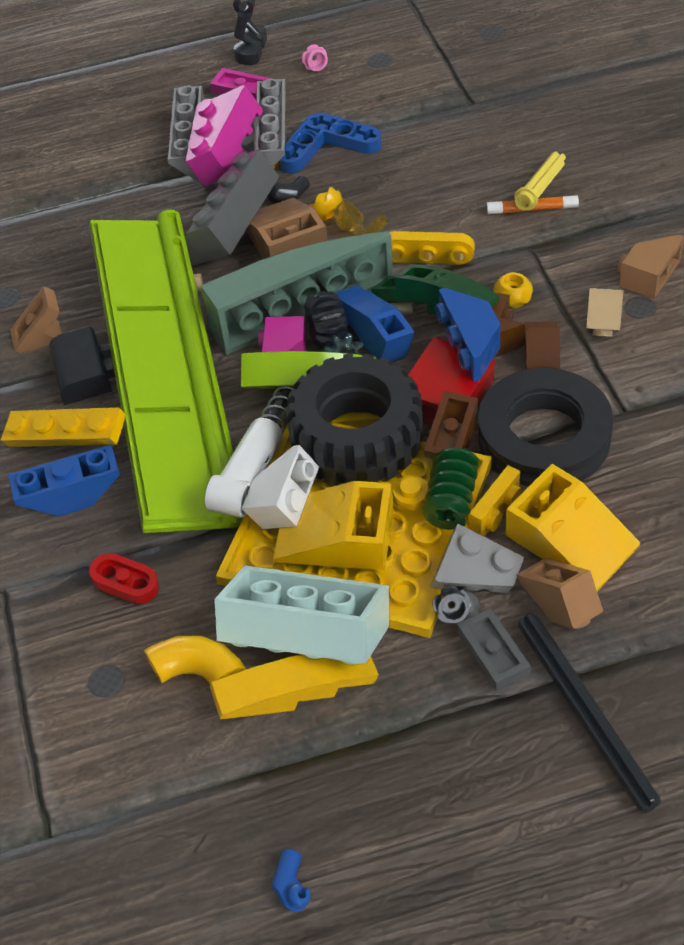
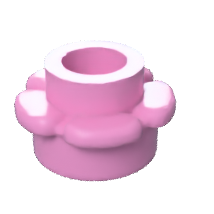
(320, 61)

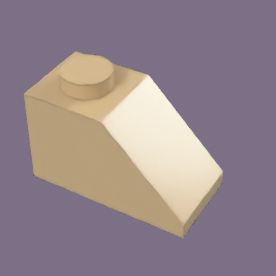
(604, 311)

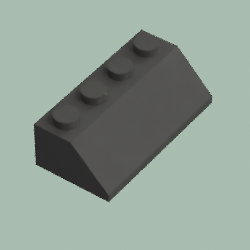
(230, 207)

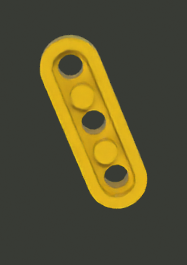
(431, 247)

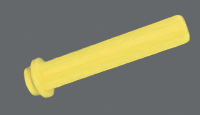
(527, 196)

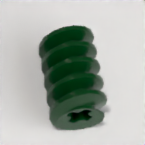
(450, 488)

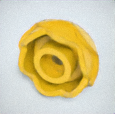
(326, 203)
(516, 286)

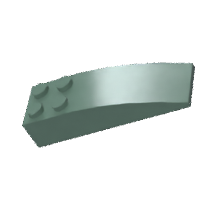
(282, 283)

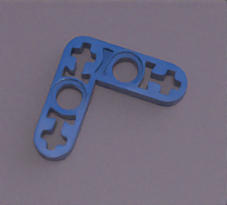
(322, 129)

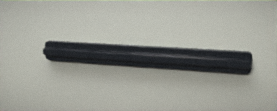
(589, 714)

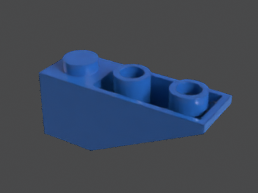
(376, 324)

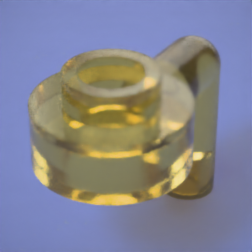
(350, 218)

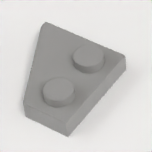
(476, 563)

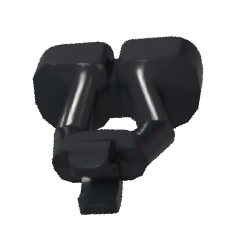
(251, 36)

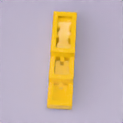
(284, 682)

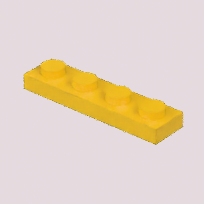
(63, 427)

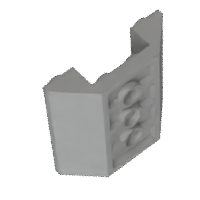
(267, 129)

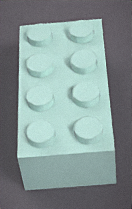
(303, 614)

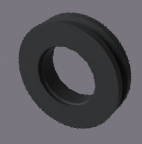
(545, 390)

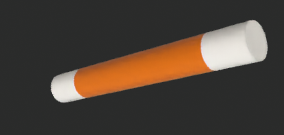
(543, 204)

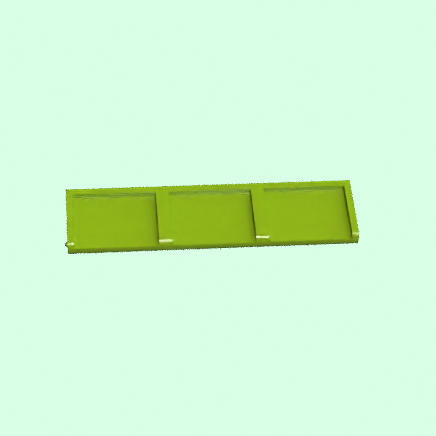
(162, 371)

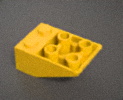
(570, 525)
(341, 528)

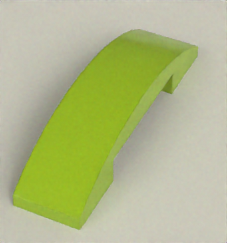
(280, 368)

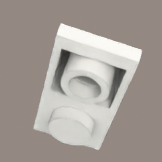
(281, 490)

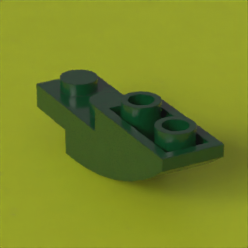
(422, 285)

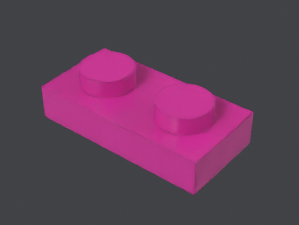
(230, 79)

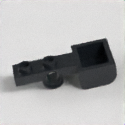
(81, 365)

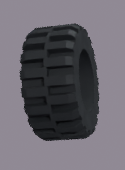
(349, 387)

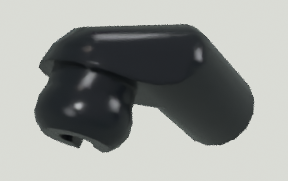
(286, 191)

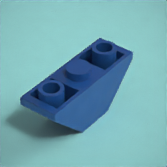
(471, 328)
(65, 483)

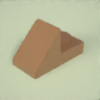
(37, 323)

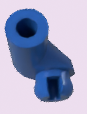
(286, 885)

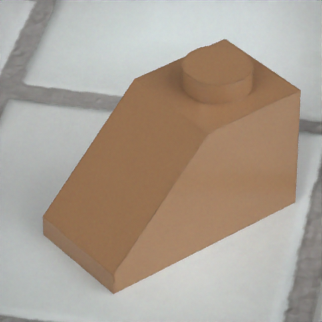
(650, 265)
(562, 592)

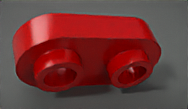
(126, 580)

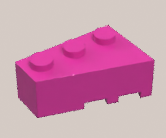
(219, 131)

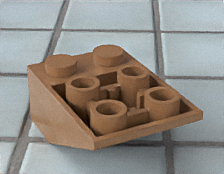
(285, 228)

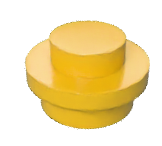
(410, 492)

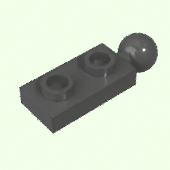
(492, 646)

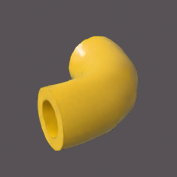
(192, 656)

